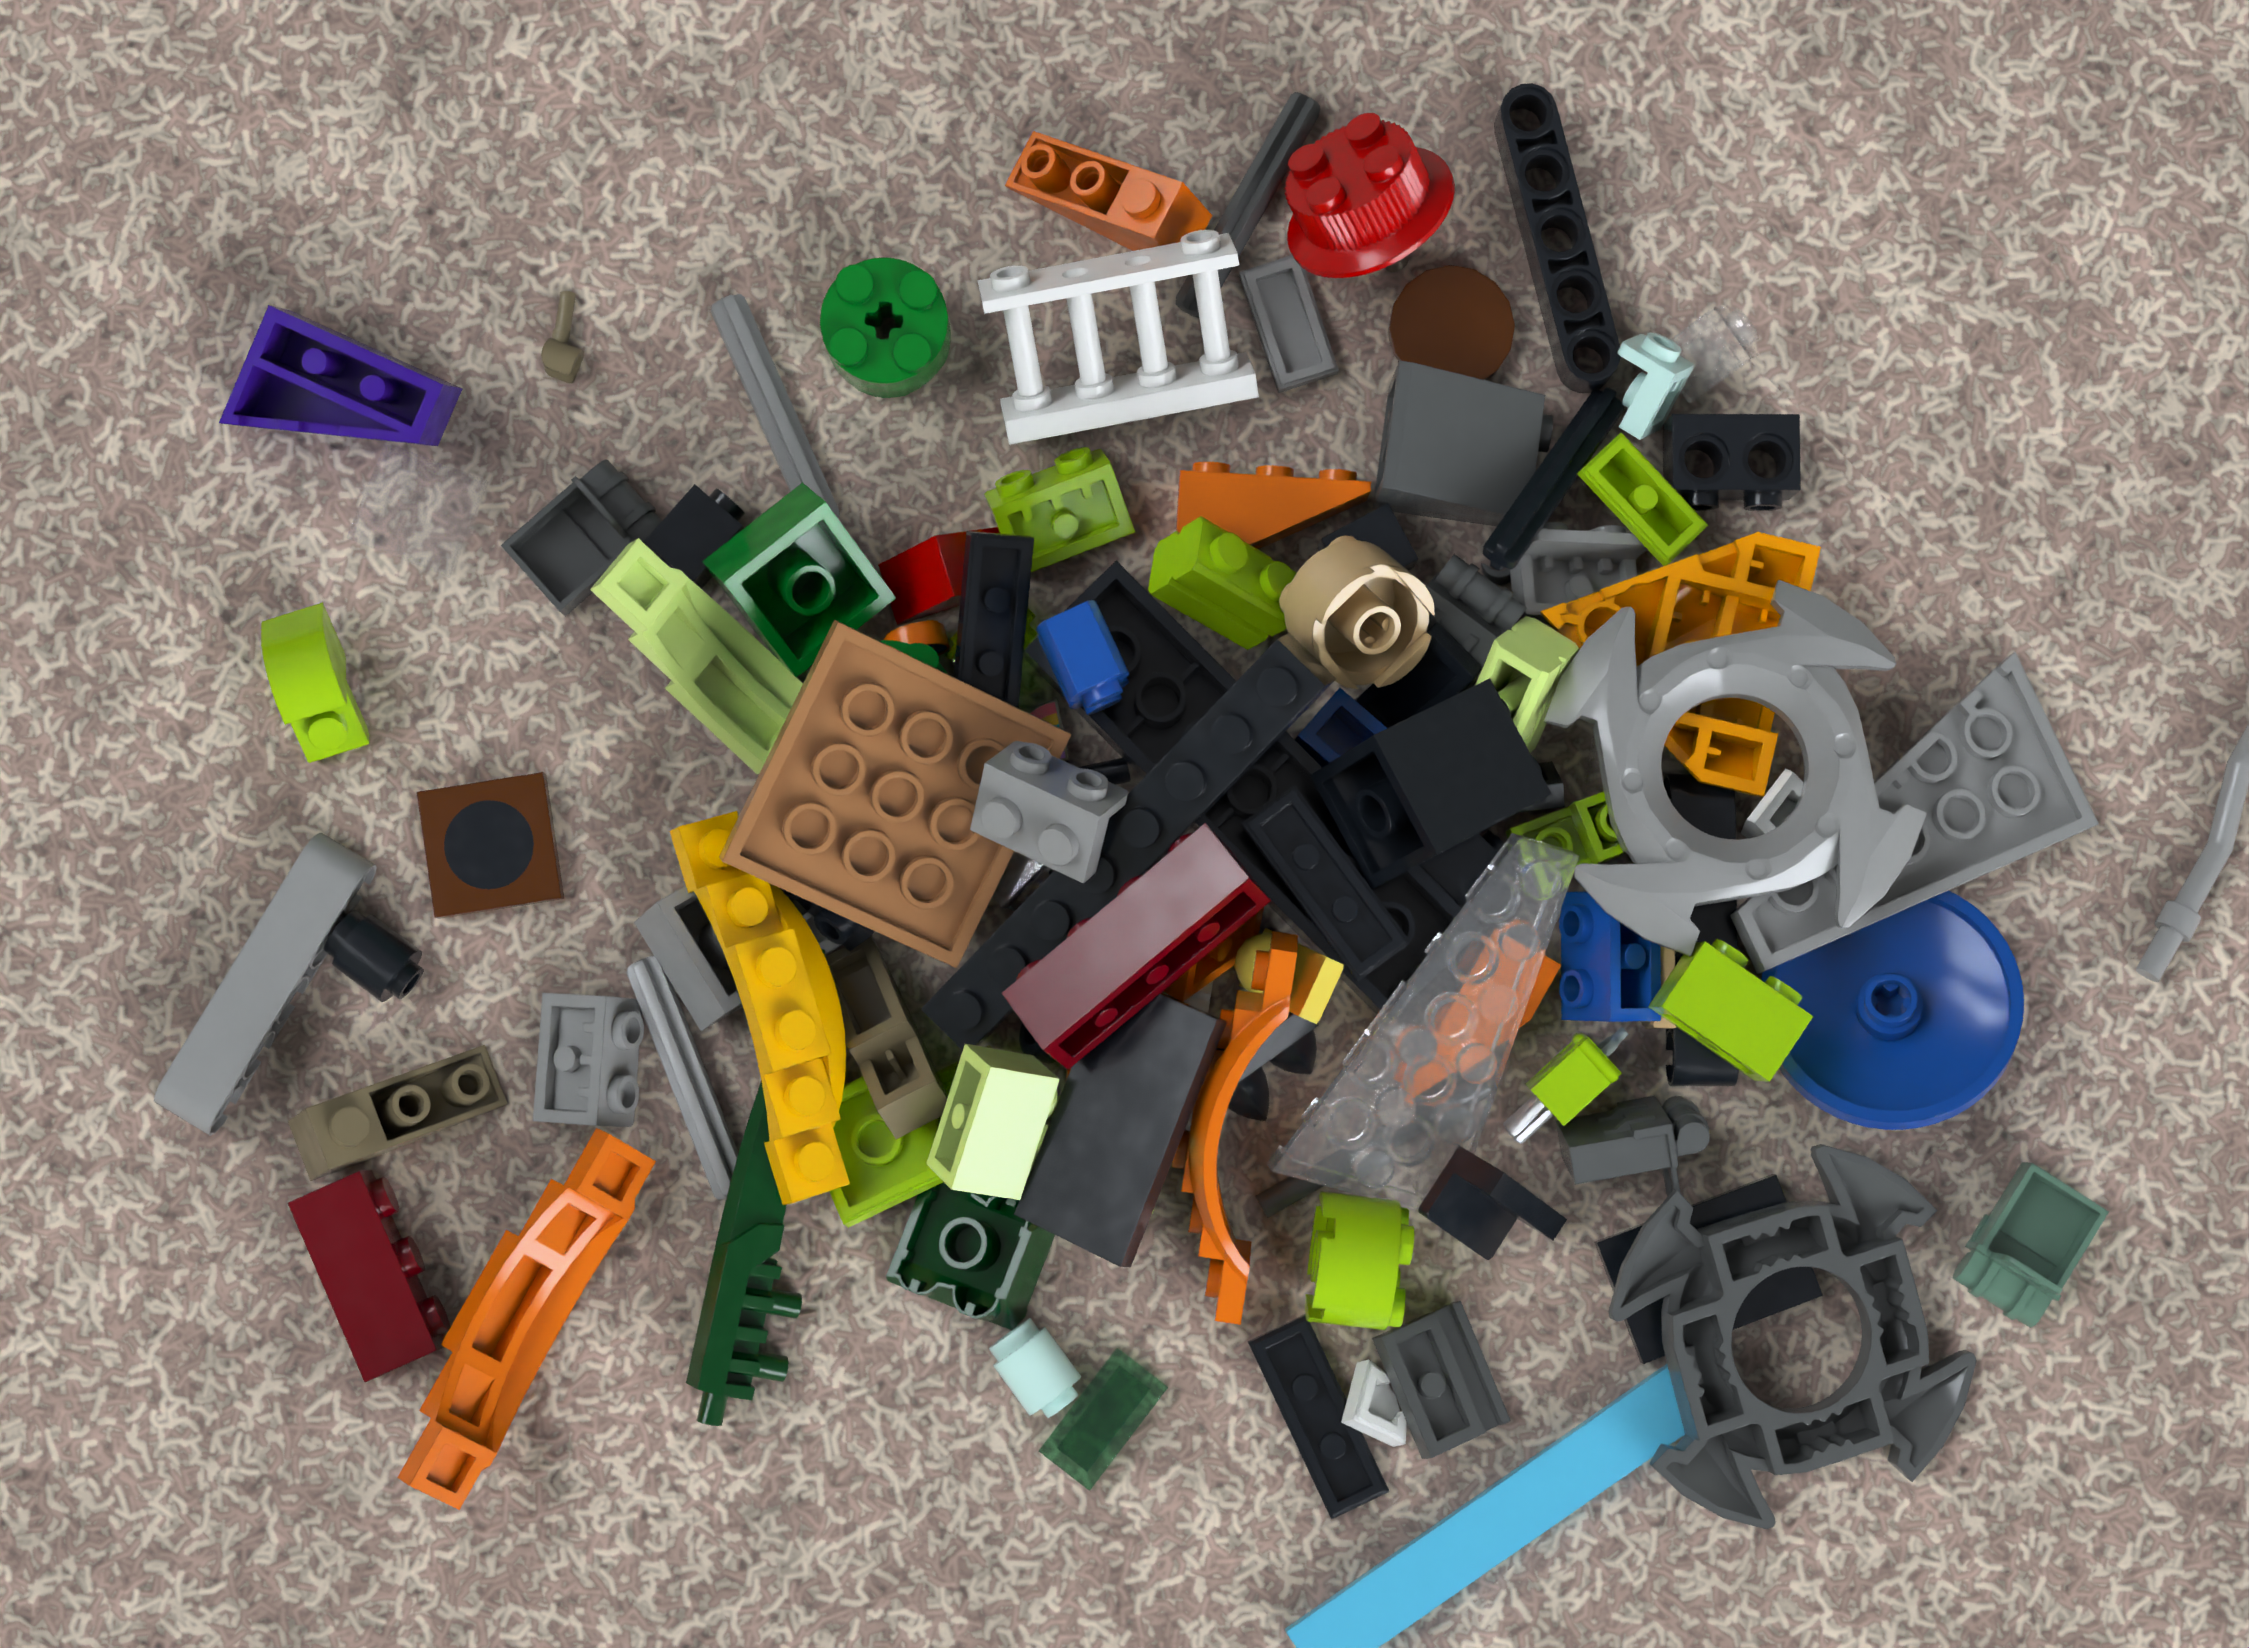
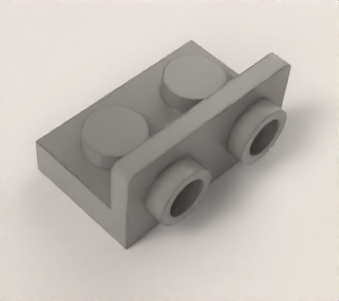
(588, 1060)

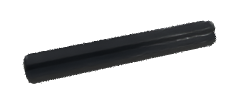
(1552, 479)

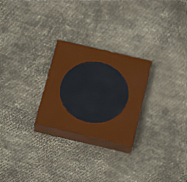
(490, 845)

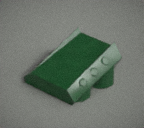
(971, 1254)

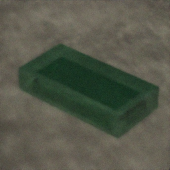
(1103, 1418)

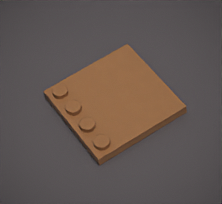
(879, 793)

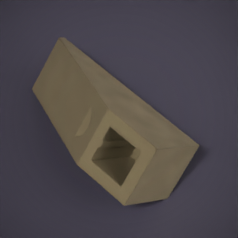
(396, 1112)

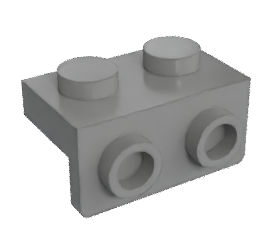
(1572, 565)
(1046, 808)

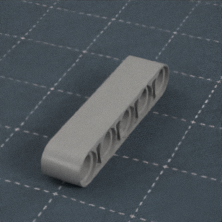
(262, 982)

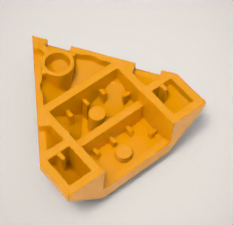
(1695, 600)

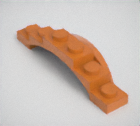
(1246, 1030)
(518, 1314)

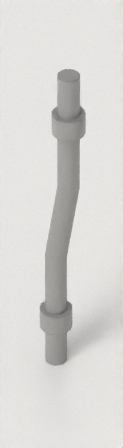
(2181, 917)

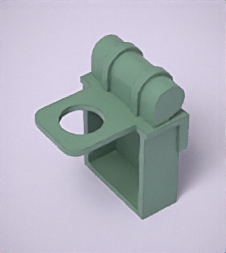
(2029, 1244)

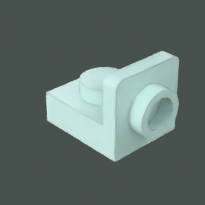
(1654, 393)

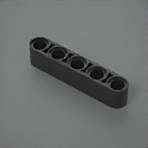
(1563, 210)
(1714, 813)

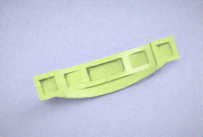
(705, 652)

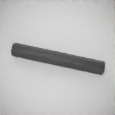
(1259, 184)

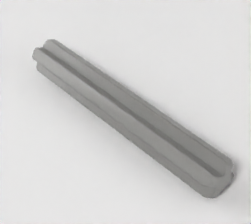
(769, 397)
(685, 1072)

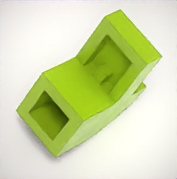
(310, 682)

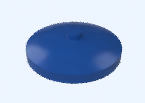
(1906, 1016)

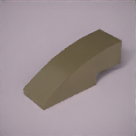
(886, 1040)

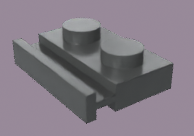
(1441, 1380)

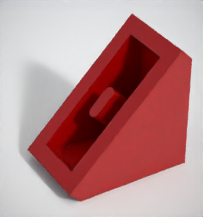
(927, 576)

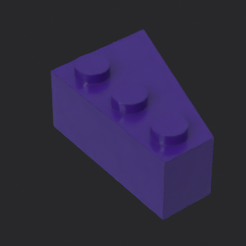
(333, 385)

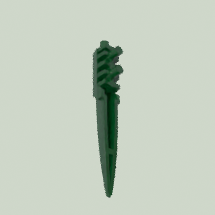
(742, 1281)

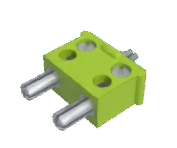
(1566, 1084)

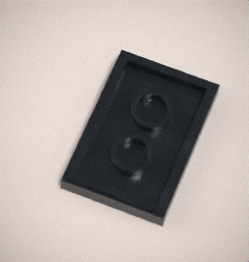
(1770, 1296)

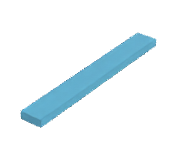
(1497, 1521)

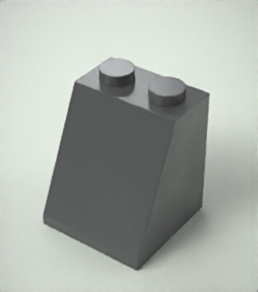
(1457, 445)

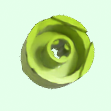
(1357, 1261)

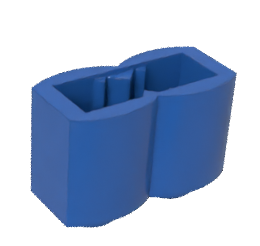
(1084, 657)

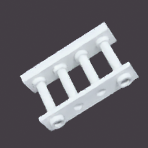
(1158, 385)

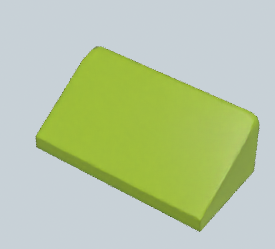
(1642, 499)

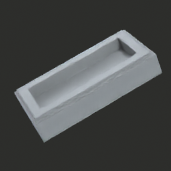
(1288, 323)

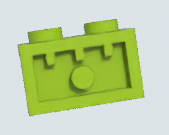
(1063, 506)

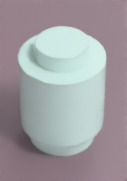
(1035, 1369)

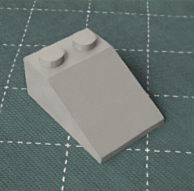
(693, 957)

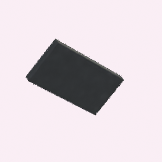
(1120, 1129)

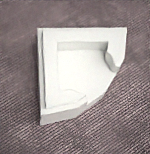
(1374, 1406)

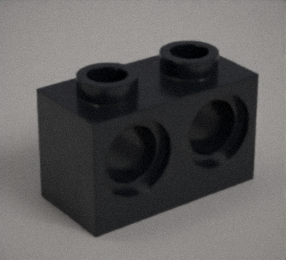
(1728, 443)

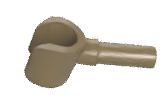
(559, 358)

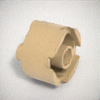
(1359, 613)

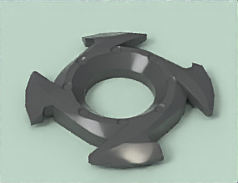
(1711, 1273)

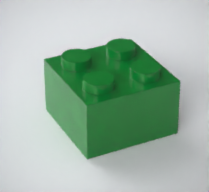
(797, 575)

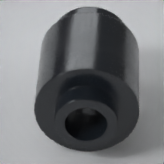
(374, 956)

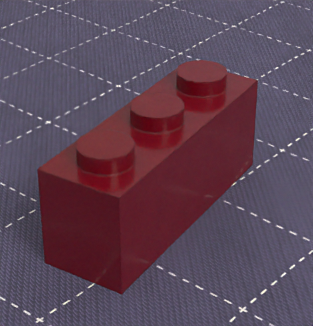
(370, 1273)

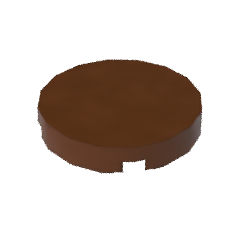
(1452, 322)

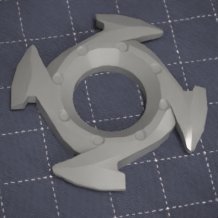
(1796, 678)

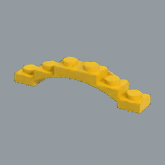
(787, 1006)

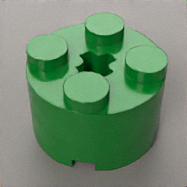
(858, 304)

